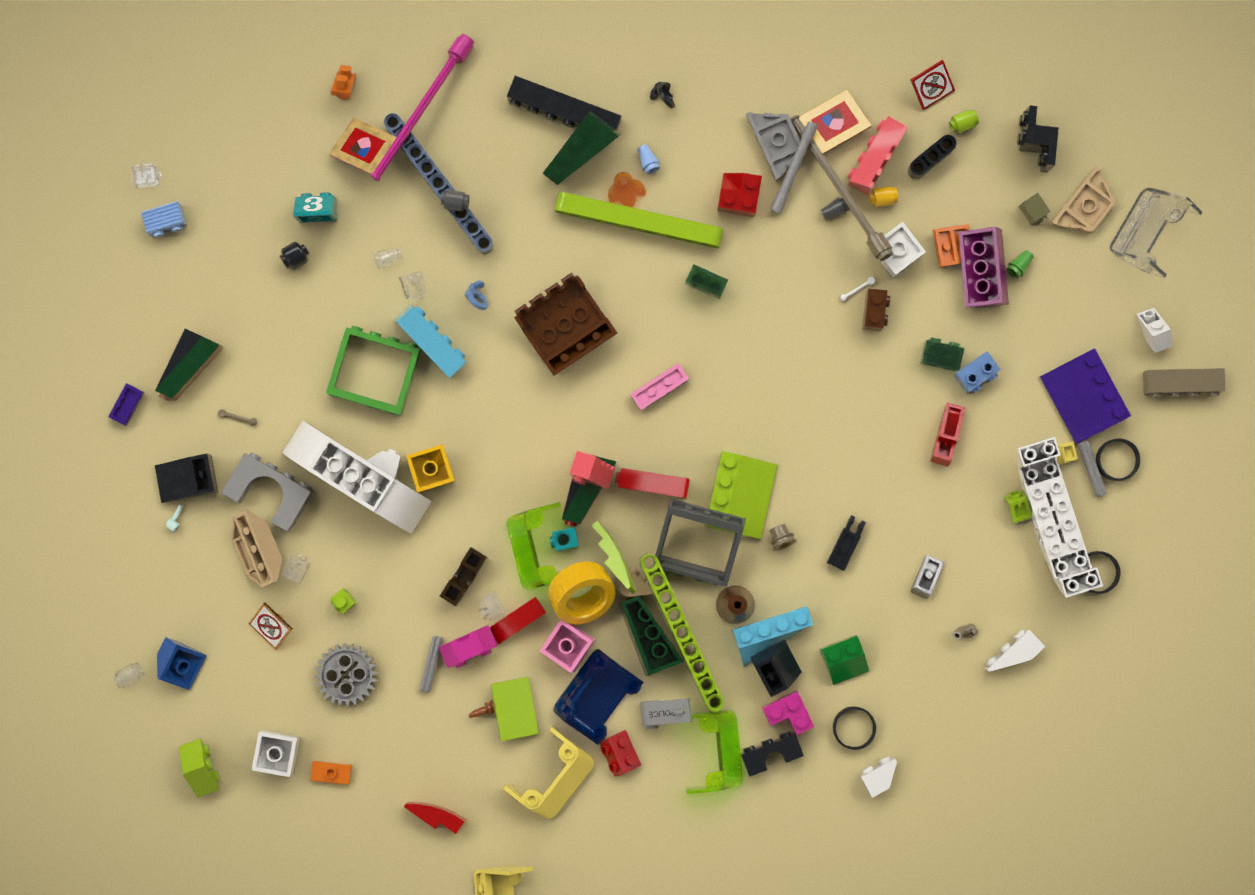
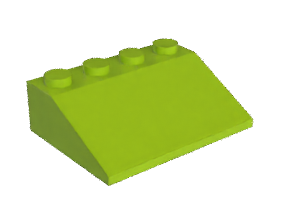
(743, 490)

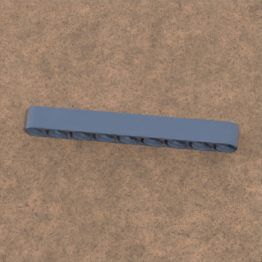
(435, 174)

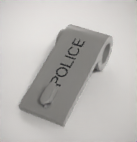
(665, 712)

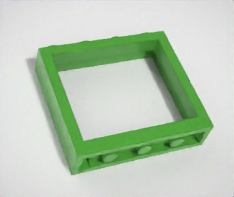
(391, 342)

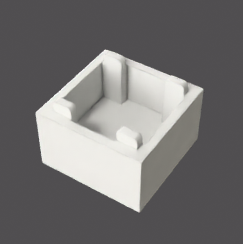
(905, 250)

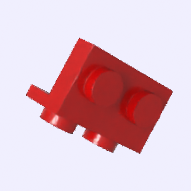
(619, 753)

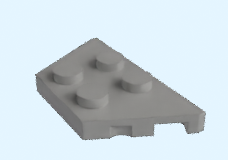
(776, 138)

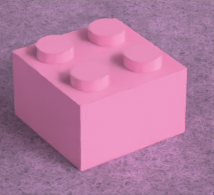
(568, 646)

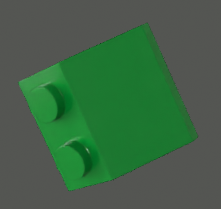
(844, 659)

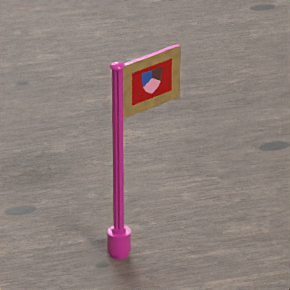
(374, 149)

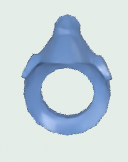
(473, 293)

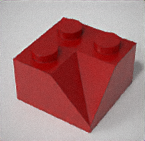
(739, 193)

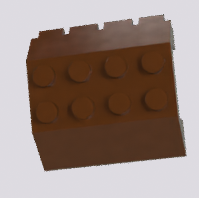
(564, 324)

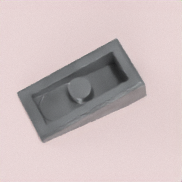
(927, 577)

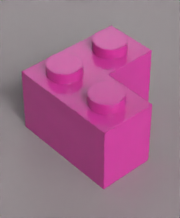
(789, 707)

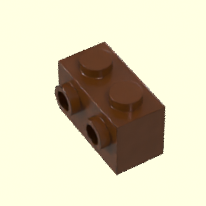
(874, 309)

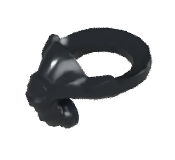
(663, 90)

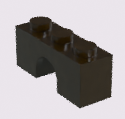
(464, 576)

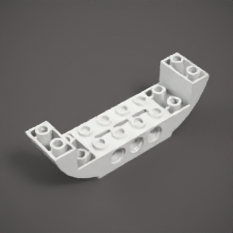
(356, 477)
(1055, 519)

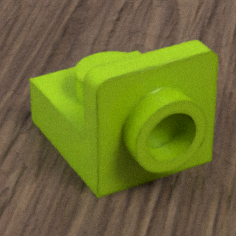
(1018, 506)

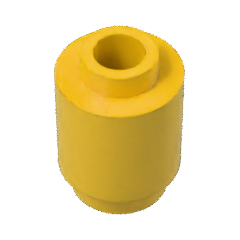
(883, 196)

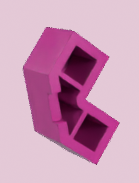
(468, 646)

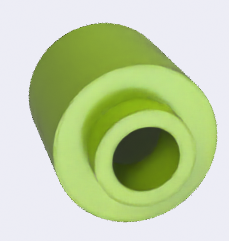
(964, 121)

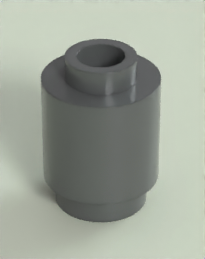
(455, 200)

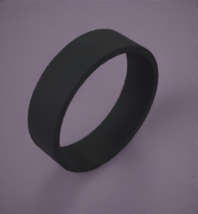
(1137, 456)
(1118, 572)
(873, 732)

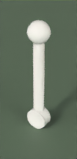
(870, 281)

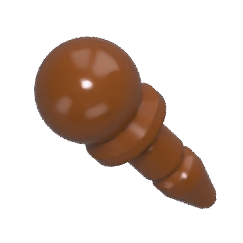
(488, 709)

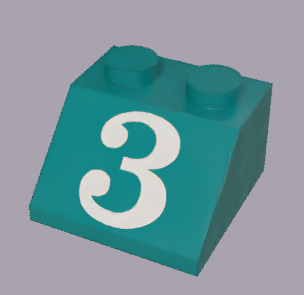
(315, 208)

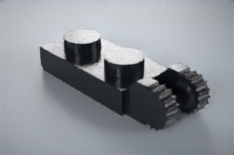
(845, 545)

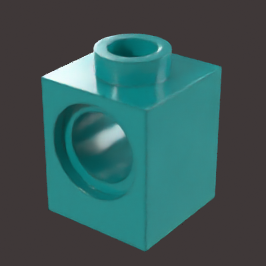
(573, 541)

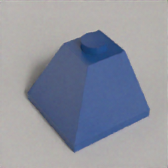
(178, 663)

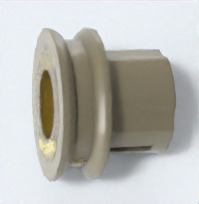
(781, 537)

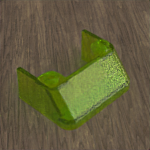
(519, 530)
(726, 728)

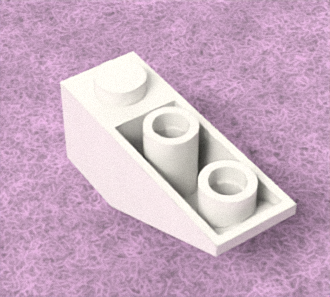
(1022, 649)

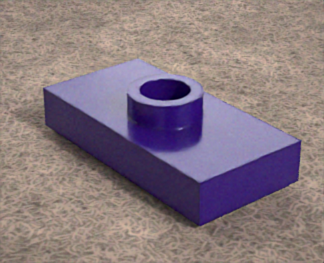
(126, 404)

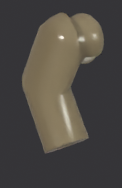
(962, 630)

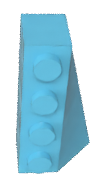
(770, 631)

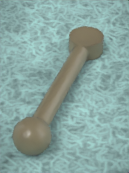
(222, 413)

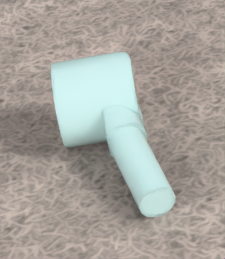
(171, 524)

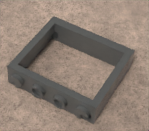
(708, 517)

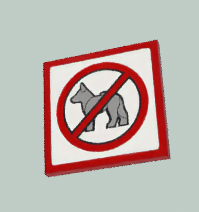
(932, 85)

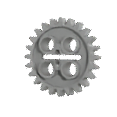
(333, 662)

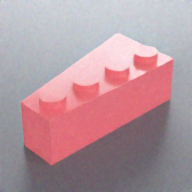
(591, 470)

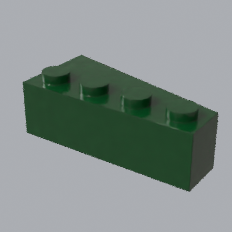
(585, 142)
(649, 640)

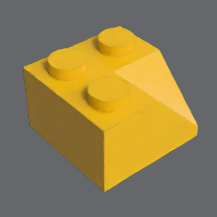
(430, 468)

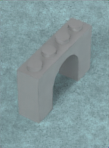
(294, 494)

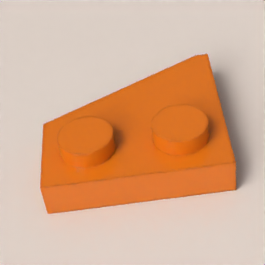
(948, 244)

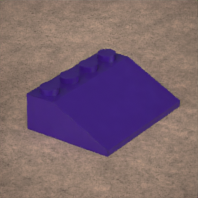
(1085, 396)

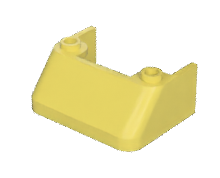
(578, 767)
(498, 879)

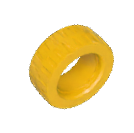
(585, 607)

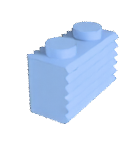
(164, 219)

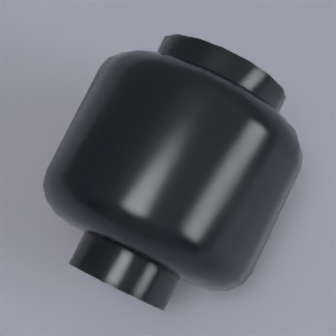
(294, 255)

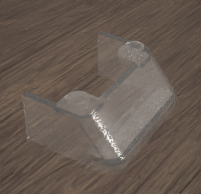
(1144, 225)

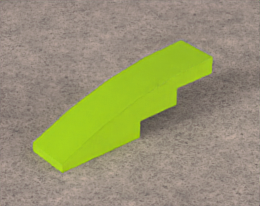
(616, 560)

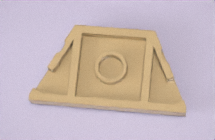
(1087, 204)

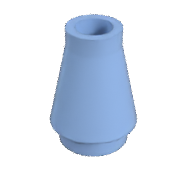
(649, 162)

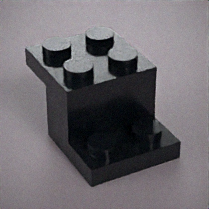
(1038, 139)

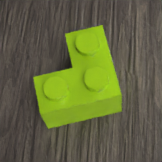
(198, 768)

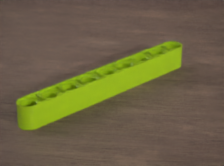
(638, 220)
(687, 639)

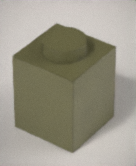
(1035, 209)

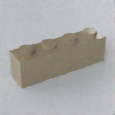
(1184, 382)

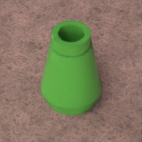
(1020, 264)

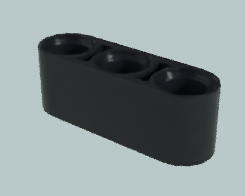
(940, 152)

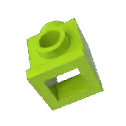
(343, 601)

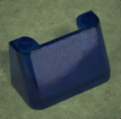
(595, 695)

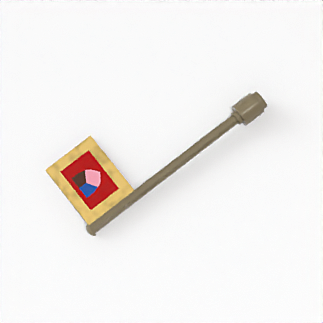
(837, 123)

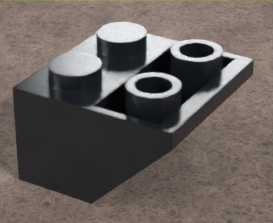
(776, 667)

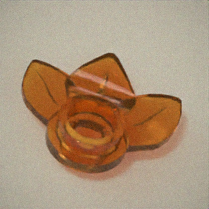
(628, 192)

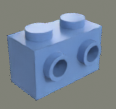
(977, 372)

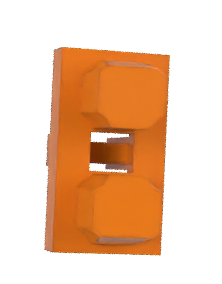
(343, 82)

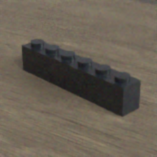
(555, 104)

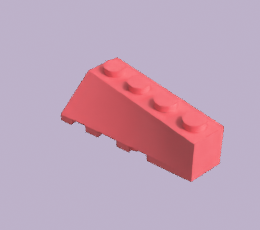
(877, 156)

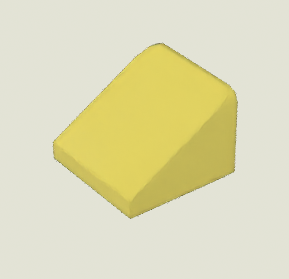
(1067, 452)

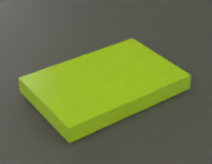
(514, 708)

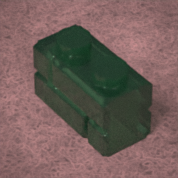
(706, 281)
(942, 355)

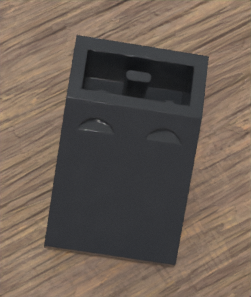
(186, 478)

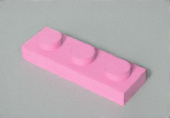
(659, 386)

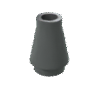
(835, 208)

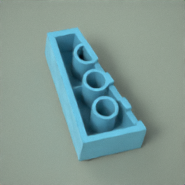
(430, 341)

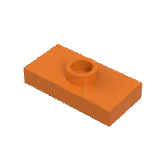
(331, 772)

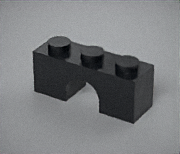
(755, 756)

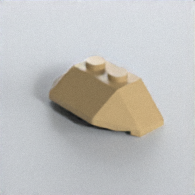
(256, 548)

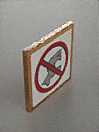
(270, 625)

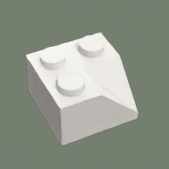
(276, 753)

